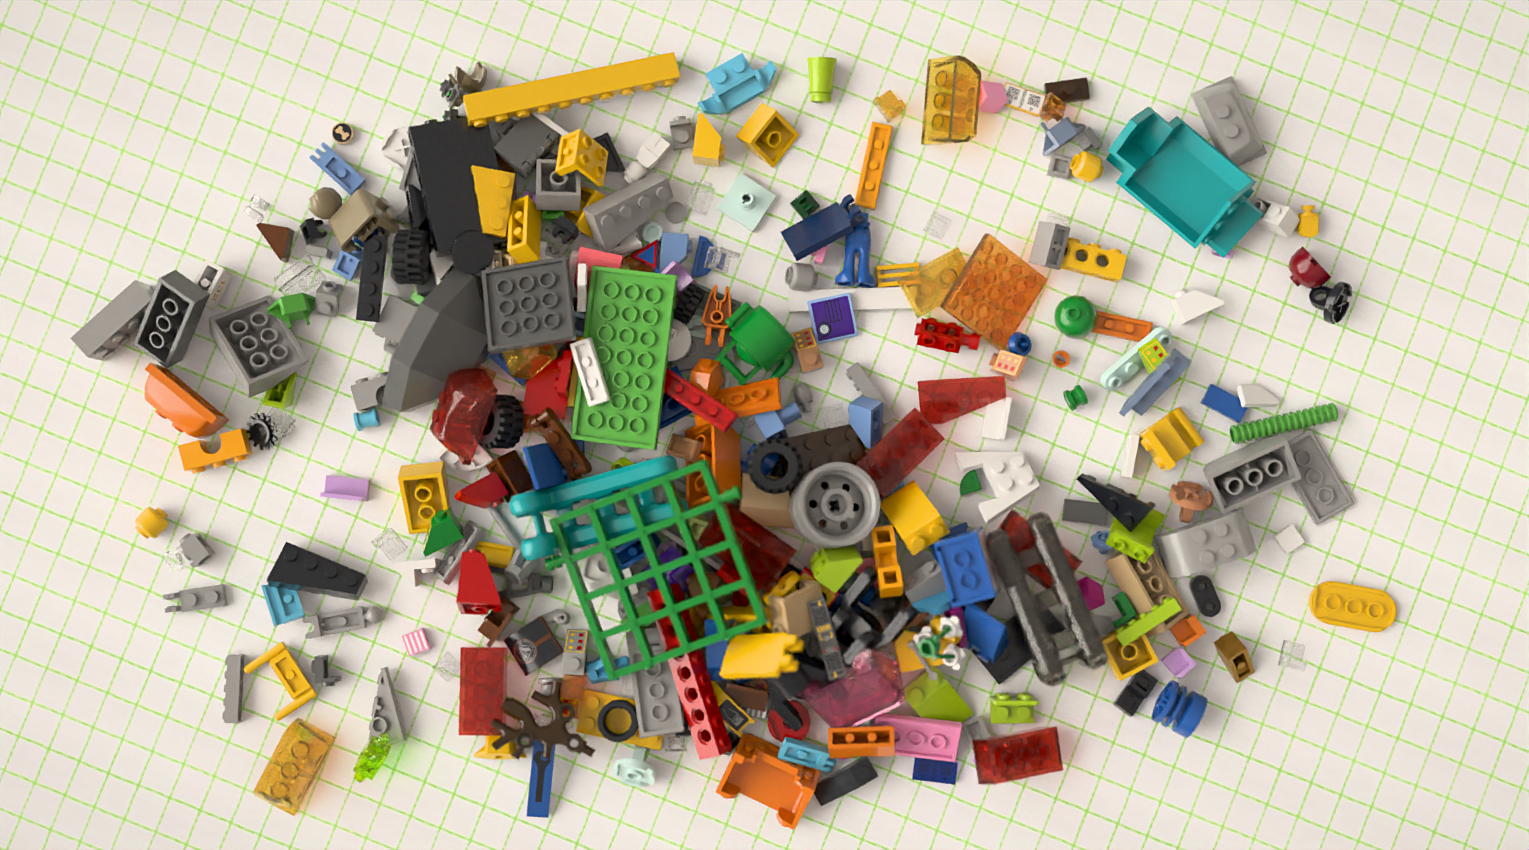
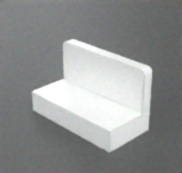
(996, 419)

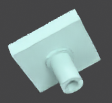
(746, 202)

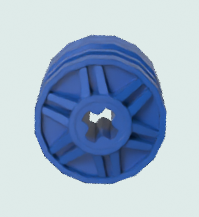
(1181, 709)

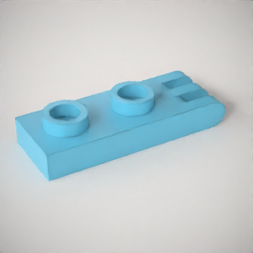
(806, 754)

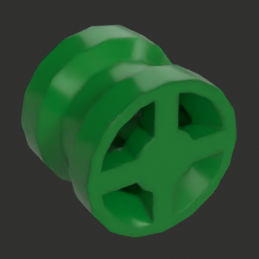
(1075, 397)

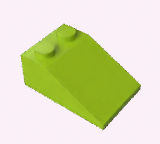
(936, 698)

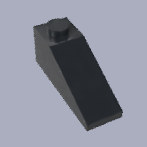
(845, 780)

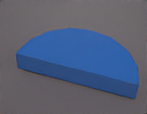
(700, 258)

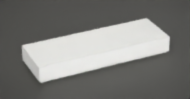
(590, 372)

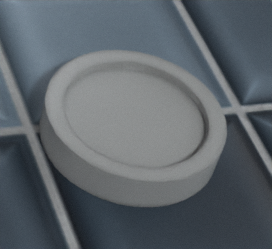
(675, 212)

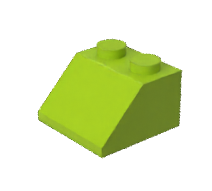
(835, 565)

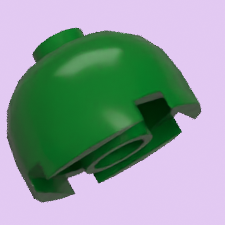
(1075, 316)

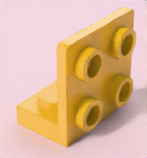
(583, 154)

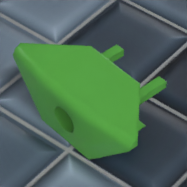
(293, 308)

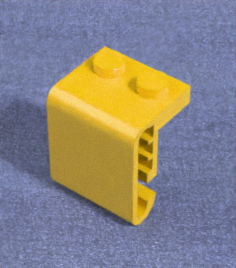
(1170, 439)

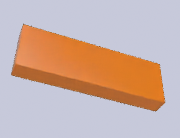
(1122, 327)

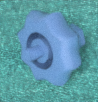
(1099, 540)

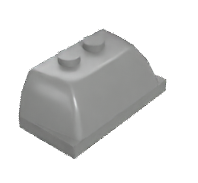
(1229, 121)
(1251, 473)

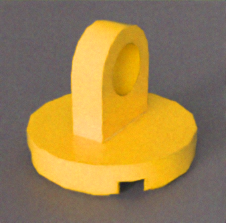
(784, 586)

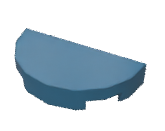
(934, 604)

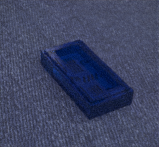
(934, 771)

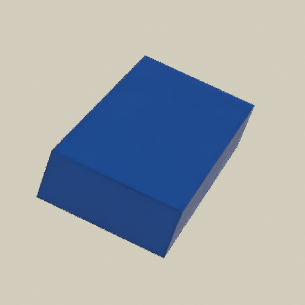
(1223, 403)

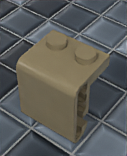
(360, 217)

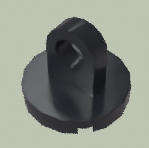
(1335, 302)

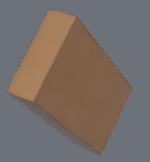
(684, 448)

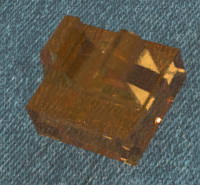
(1052, 108)

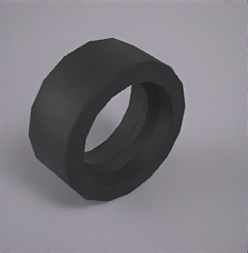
(602, 726)

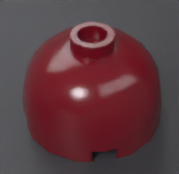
(1307, 270)

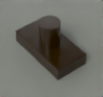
(1069, 90)

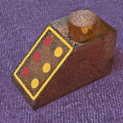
(572, 692)

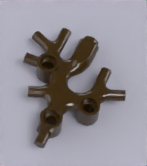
(548, 735)

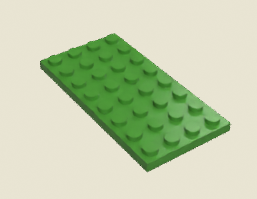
(631, 330)

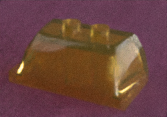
(951, 101)
(294, 766)

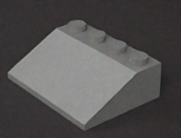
(257, 345)

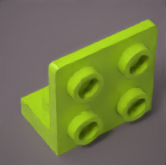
(1012, 709)

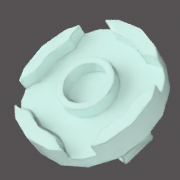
(634, 770)

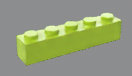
(1147, 621)

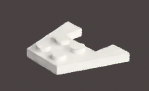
(1008, 476)

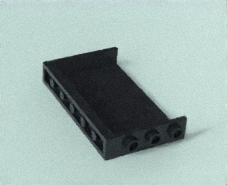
(443, 167)

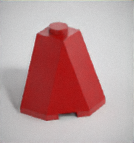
(476, 585)

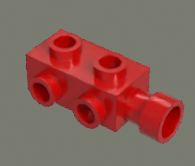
(942, 338)

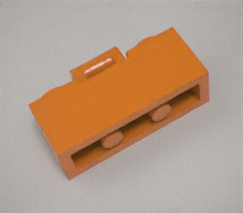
(861, 741)

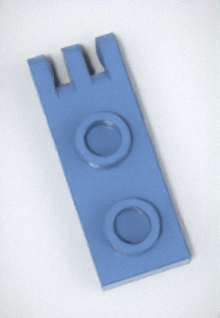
(338, 169)

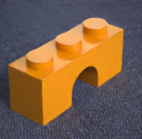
(234, 447)
(886, 562)

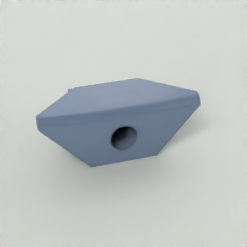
(1060, 134)

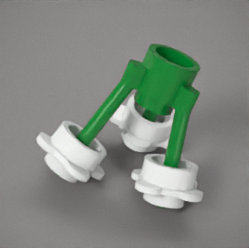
(930, 646)

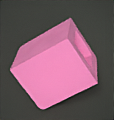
(992, 97)

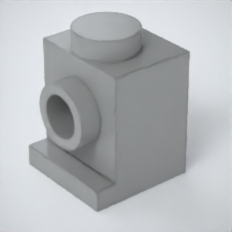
(195, 549)

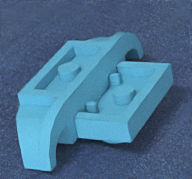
(736, 85)

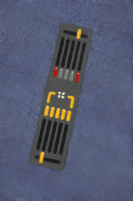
(826, 639)

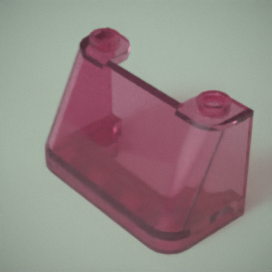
(861, 696)

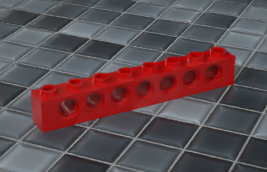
(692, 682)

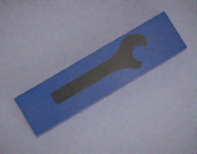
(540, 782)

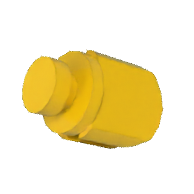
(1309, 222)

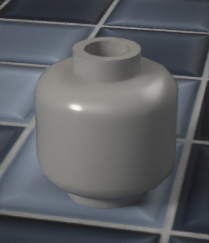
(801, 277)

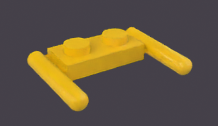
(289, 674)

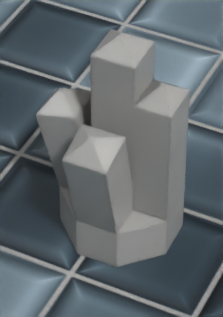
(520, 568)

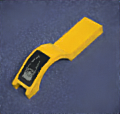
(732, 714)

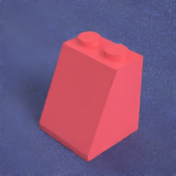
(595, 258)

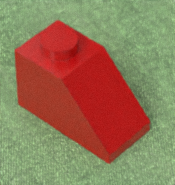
(484, 492)

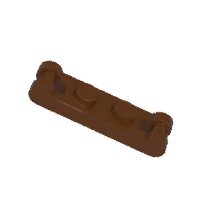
(561, 443)

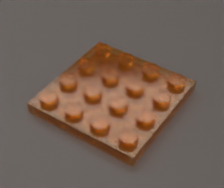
(993, 292)

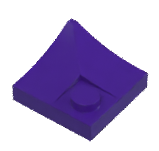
(675, 575)

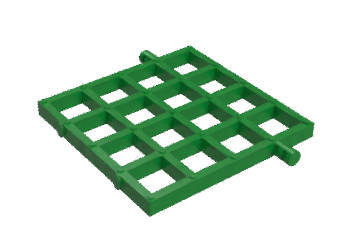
(658, 570)

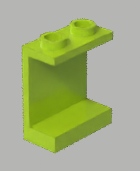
(1139, 541)

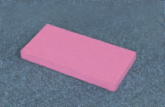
(923, 736)

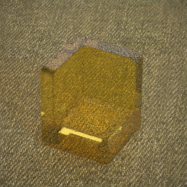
(889, 105)

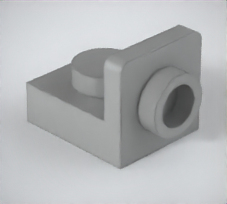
(681, 133)

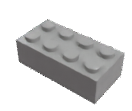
(114, 322)

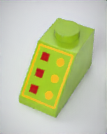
(1152, 354)

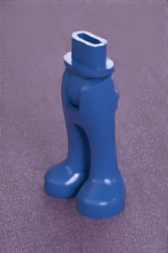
(859, 241)

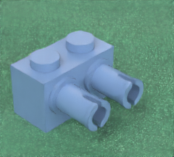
(773, 422)

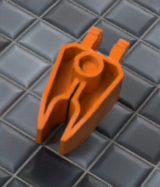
(715, 316)

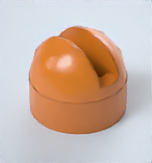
(1059, 363)

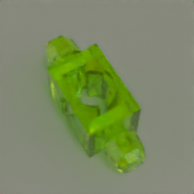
(365, 767)

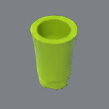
(821, 78)

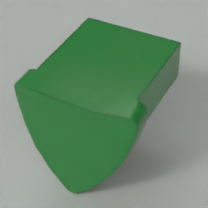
(1124, 608)

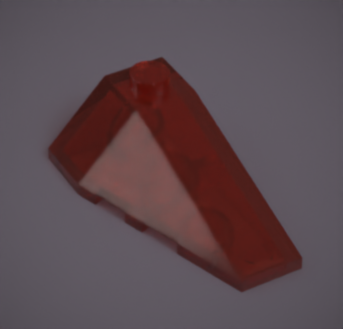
(952, 398)

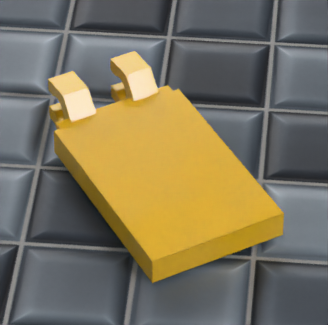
(760, 655)

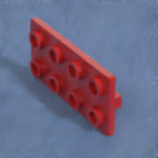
(550, 386)

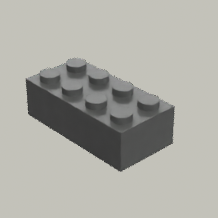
(171, 318)

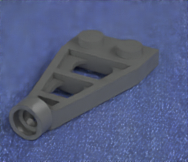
(533, 585)

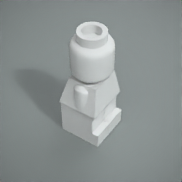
(648, 156)

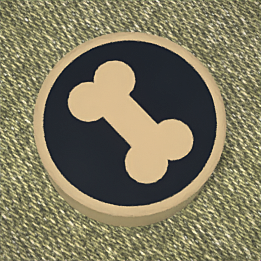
(343, 133)

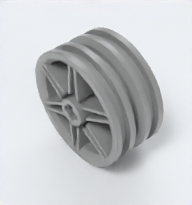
(861, 491)

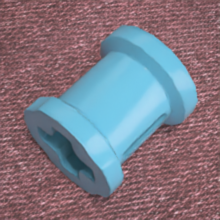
(366, 419)

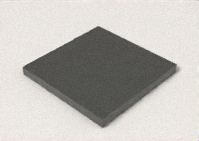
(528, 305)

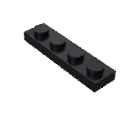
(372, 278)

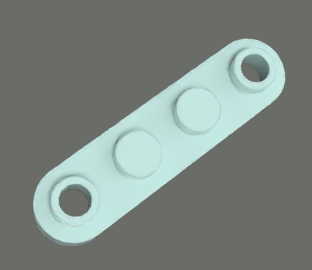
(1131, 361)

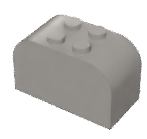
(1205, 544)

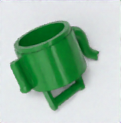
(758, 342)

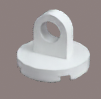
(679, 342)

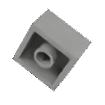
(556, 191)

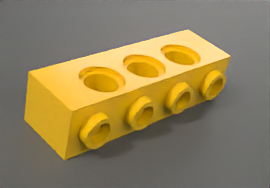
(1114, 260)

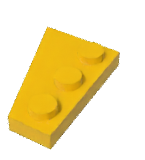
(494, 199)

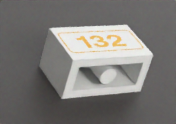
(214, 281)

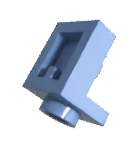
(348, 263)

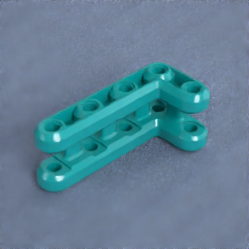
(594, 487)

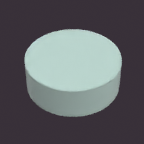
(652, 232)

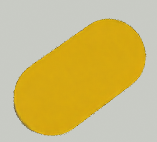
(1352, 606)

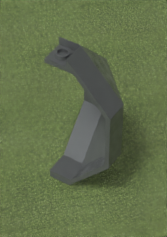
(440, 339)

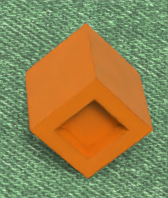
(1187, 630)

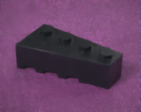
(312, 573)

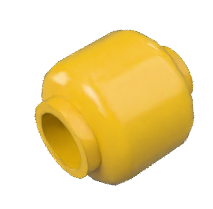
(1086, 166)
(151, 522)

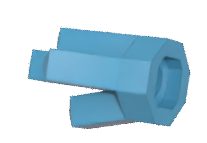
(597, 672)

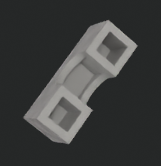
(367, 392)

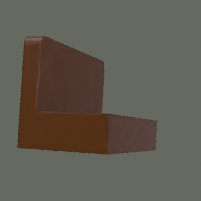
(512, 474)
(747, 695)

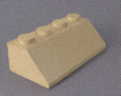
(1146, 586)

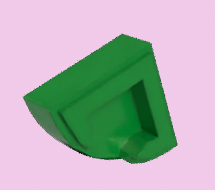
(969, 483)

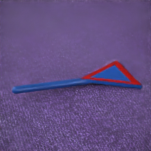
(648, 255)

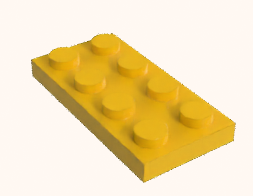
(617, 720)

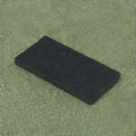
(1018, 650)

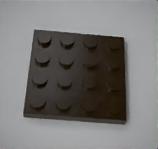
(825, 447)

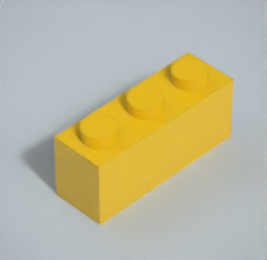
(524, 230)

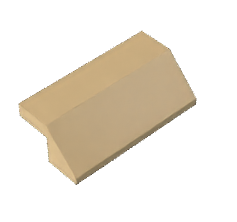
(765, 507)

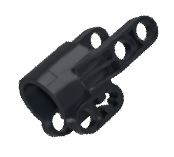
(859, 628)
(793, 683)

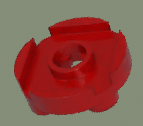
(780, 731)

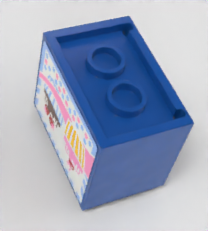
(967, 567)

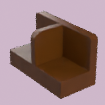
(497, 622)

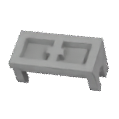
(1049, 245)

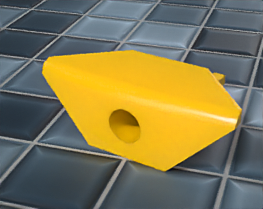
(489, 752)

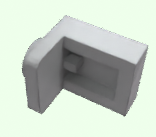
(328, 298)

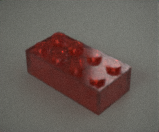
(900, 451)
(763, 550)
(482, 689)
(1017, 755)

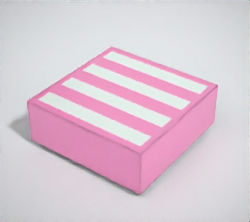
(416, 642)

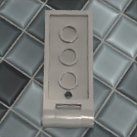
(655, 691)

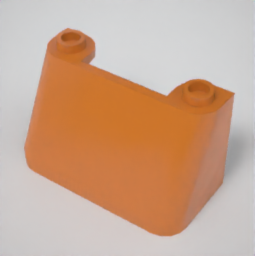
(769, 780)

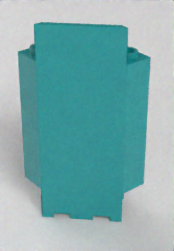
(1184, 181)

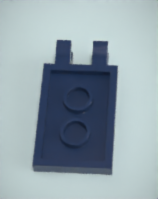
(823, 228)

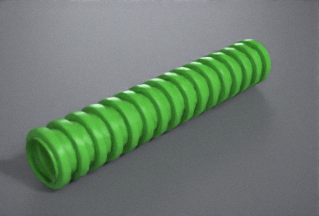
(1284, 423)

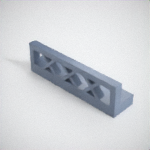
(1156, 383)

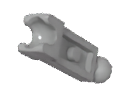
(342, 621)

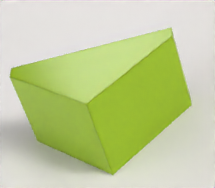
(281, 394)

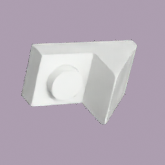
(409, 569)

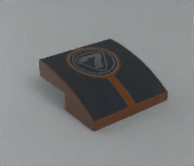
(533, 645)

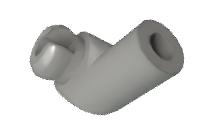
(557, 616)

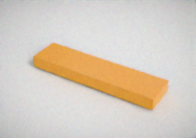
(873, 165)

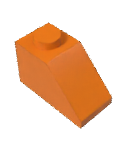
(707, 376)

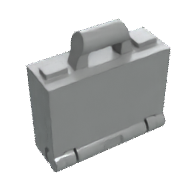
(394, 321)

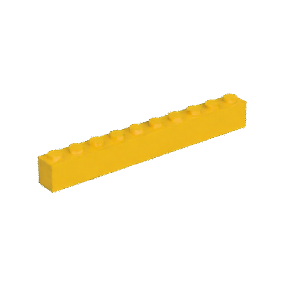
(571, 89)

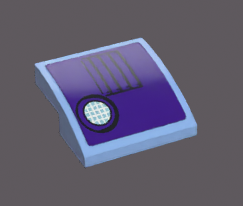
(832, 318)

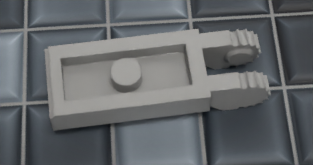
(198, 598)

